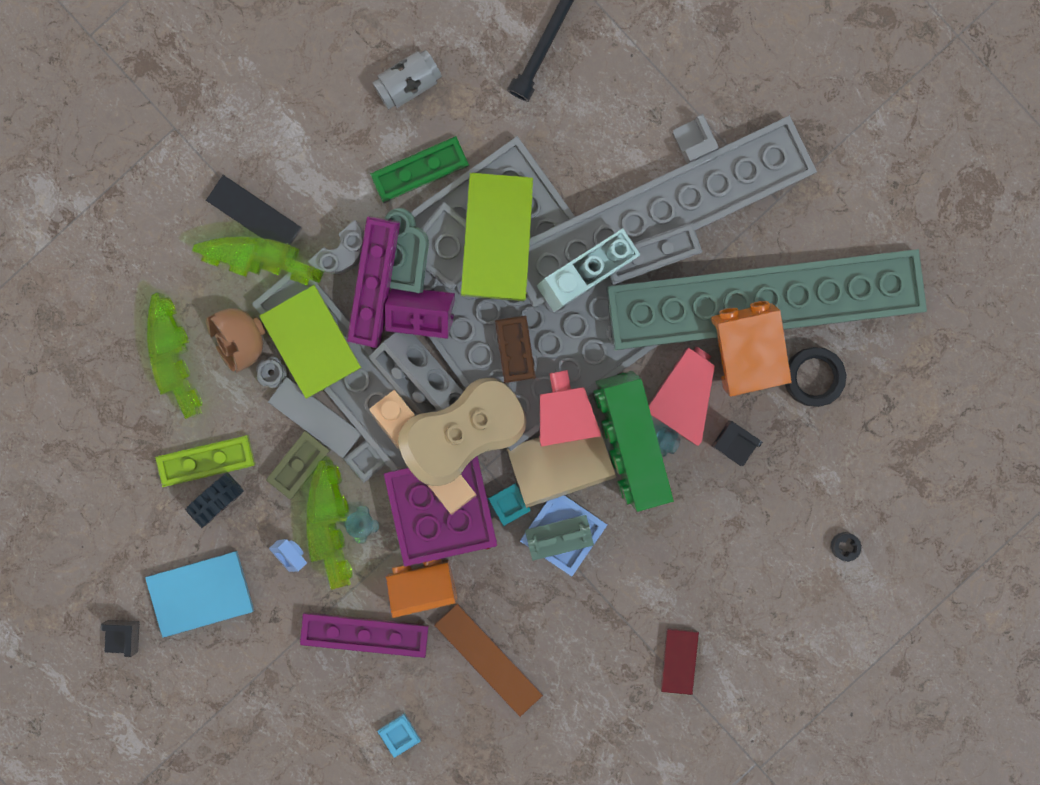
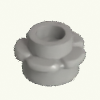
(263, 376)

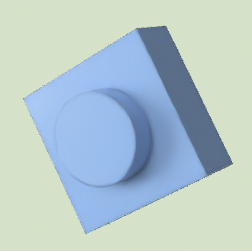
(288, 554)

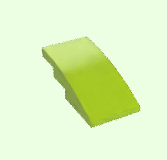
(497, 237)

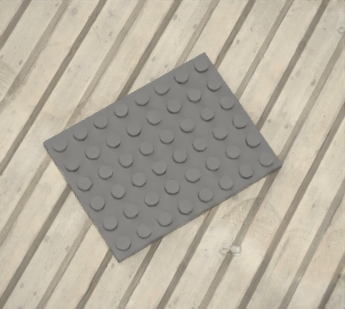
(569, 339)

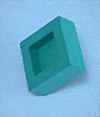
(509, 504)

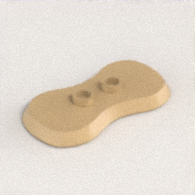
(445, 441)

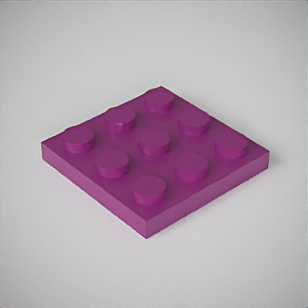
(427, 528)

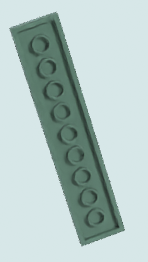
(803, 292)

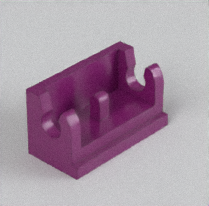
(419, 313)

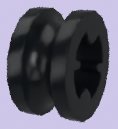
(843, 537)

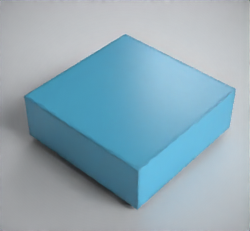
(399, 735)

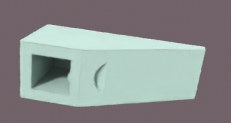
(588, 270)

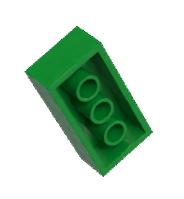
(634, 441)

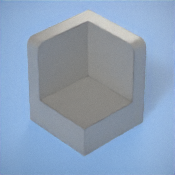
(695, 139)

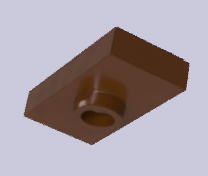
(515, 349)

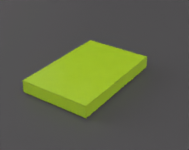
(310, 341)

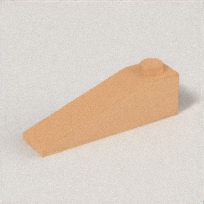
(391, 415)

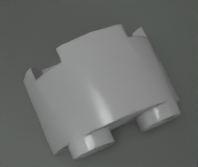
(345, 256)

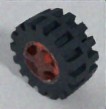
(214, 500)

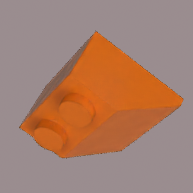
(420, 587)

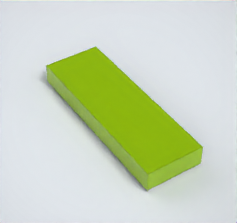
(205, 461)

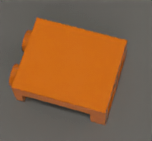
(752, 348)

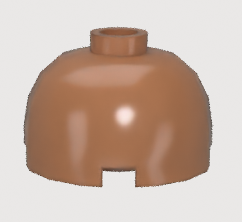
(237, 337)

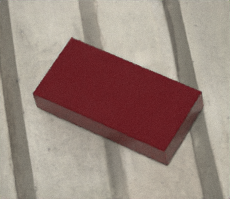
(679, 661)

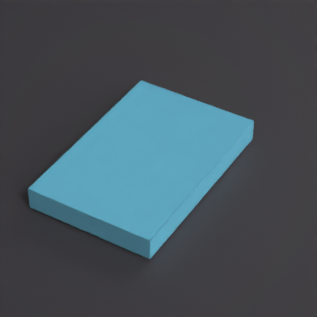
(199, 594)

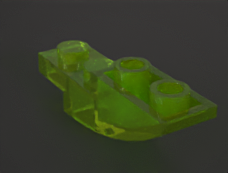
(254, 254)
(164, 345)
(324, 511)

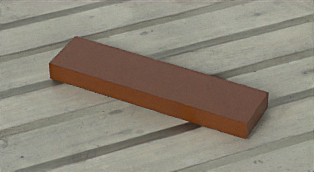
(488, 659)

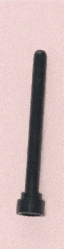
(523, 85)

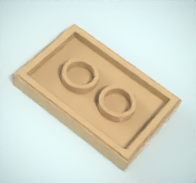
(559, 468)

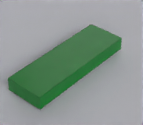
(419, 169)

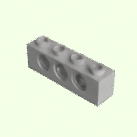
(415, 373)

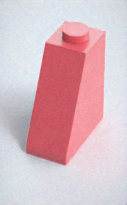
(685, 395)

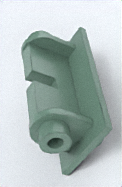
(559, 537)

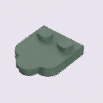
(410, 253)

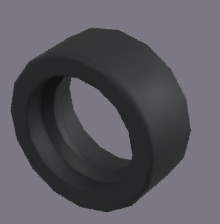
(839, 377)

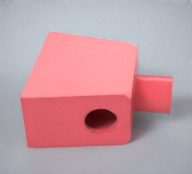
(565, 413)

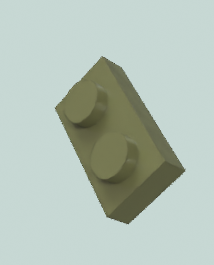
(297, 465)

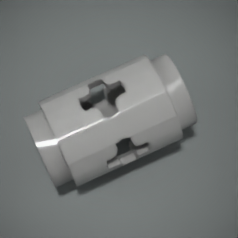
(420, 71)

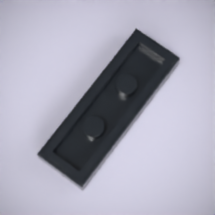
(252, 212)

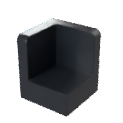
(736, 443)
(121, 636)

